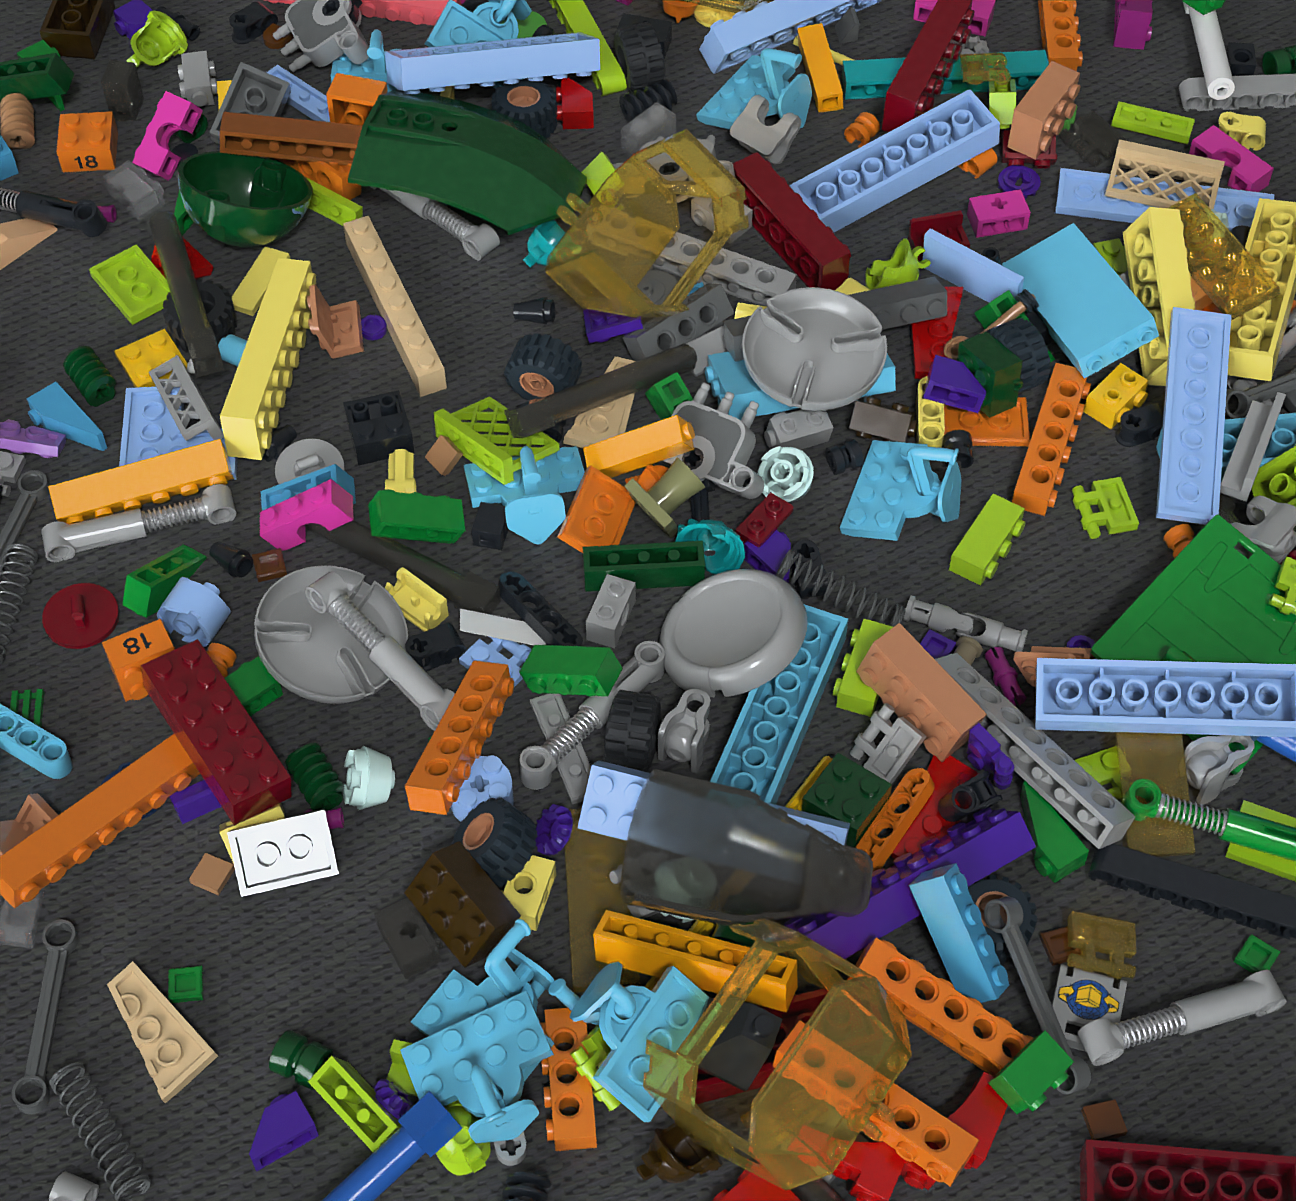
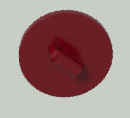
(80, 615)

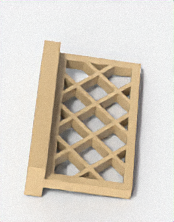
(1168, 165)

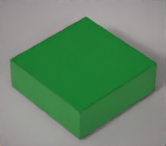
(1256, 955)
(185, 984)

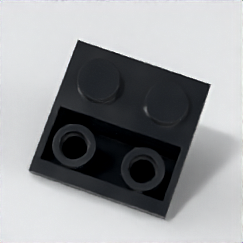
(378, 426)

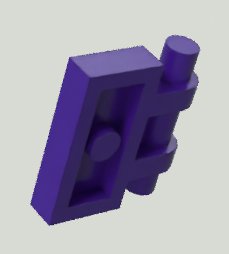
(986, 754)

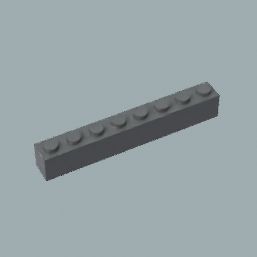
(891, 305)

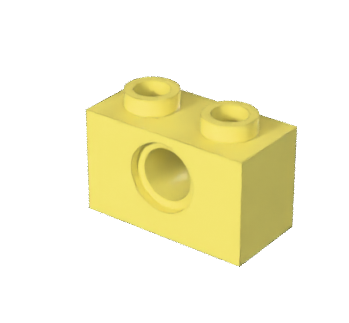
(539, 878)

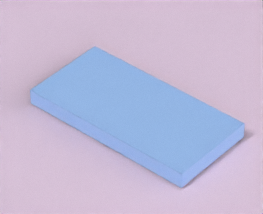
(968, 268)

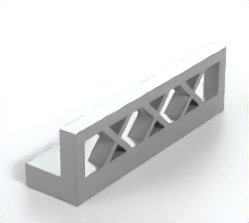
(189, 394)
(1250, 448)

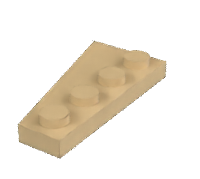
(604, 420)
(165, 1038)

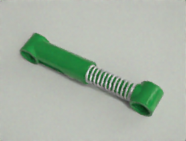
(1230, 824)

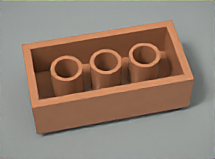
(920, 691)

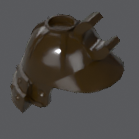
(676, 1157)

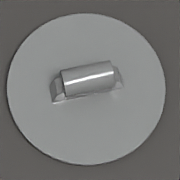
(306, 457)

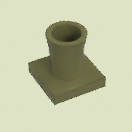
(666, 495)

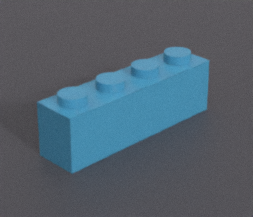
(959, 933)

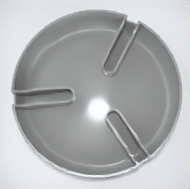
(814, 348)
(733, 632)
(313, 650)

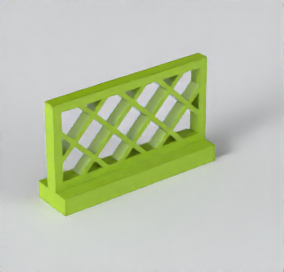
(480, 447)

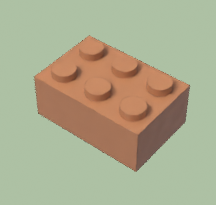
(1044, 110)

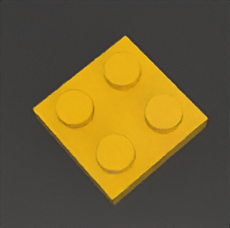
(145, 355)

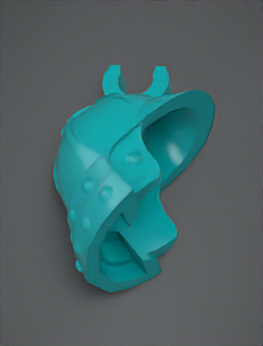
(542, 242)
(716, 537)

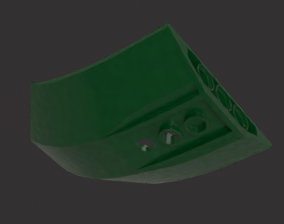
(482, 167)

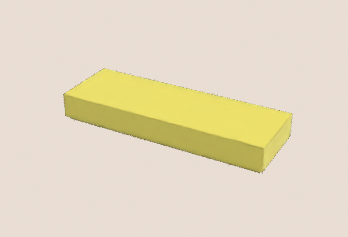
(253, 287)

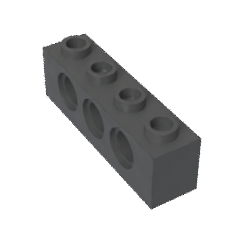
(715, 310)

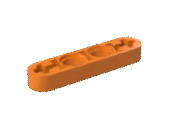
(897, 821)

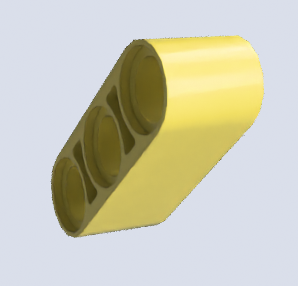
(930, 419)

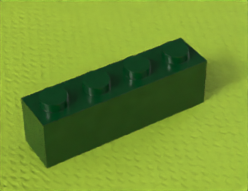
(35, 76)
(645, 564)

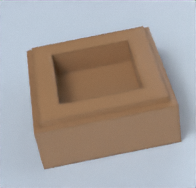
(443, 455)
(212, 874)

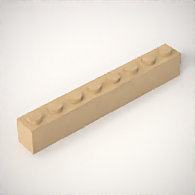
(395, 306)

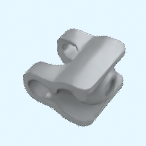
(769, 141)
(1272, 527)
(684, 731)
(1211, 761)

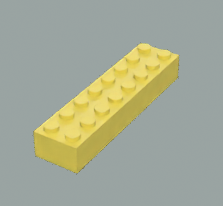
(1260, 332)
(268, 361)

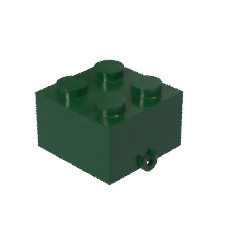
(995, 370)
(848, 795)

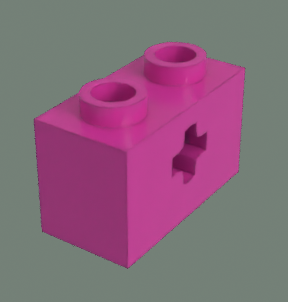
(998, 213)

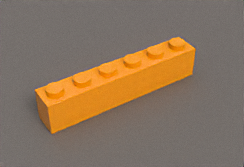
(141, 483)
(702, 959)

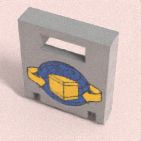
(1086, 999)

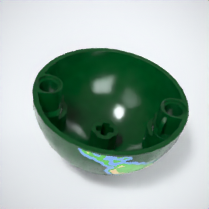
(228, 199)

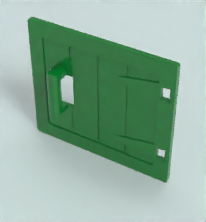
(1207, 609)

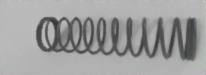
(14, 560)
(789, 560)
(57, 1076)

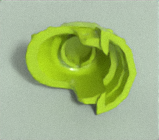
(157, 40)
(899, 269)
(461, 1153)

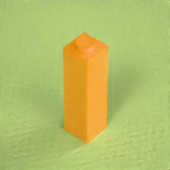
(820, 68)
(641, 446)

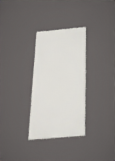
(498, 627)

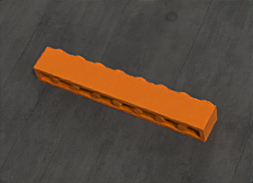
(94, 821)

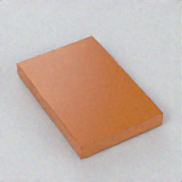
(1003, 429)
(597, 512)

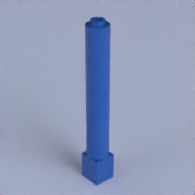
(423, 1131)

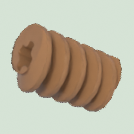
(17, 121)

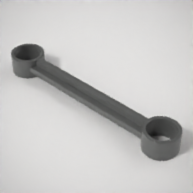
(1259, 393)
(22, 509)
(1033, 984)
(45, 1016)

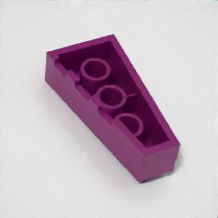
(1132, 23)

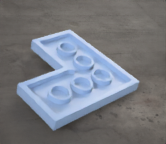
(152, 430)

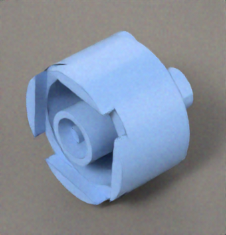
(194, 611)
(487, 780)

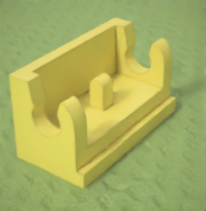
(418, 601)

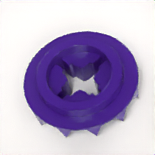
(1010, 175)
(557, 821)
(393, 1098)

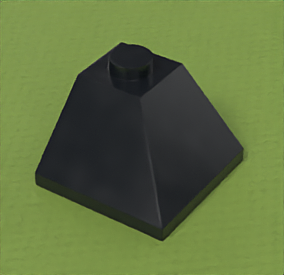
(742, 1045)

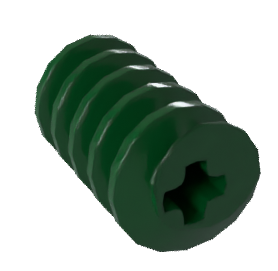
(90, 376)
(315, 777)

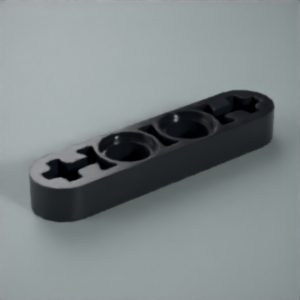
(516, 591)

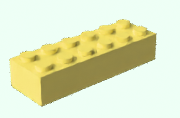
(1158, 279)

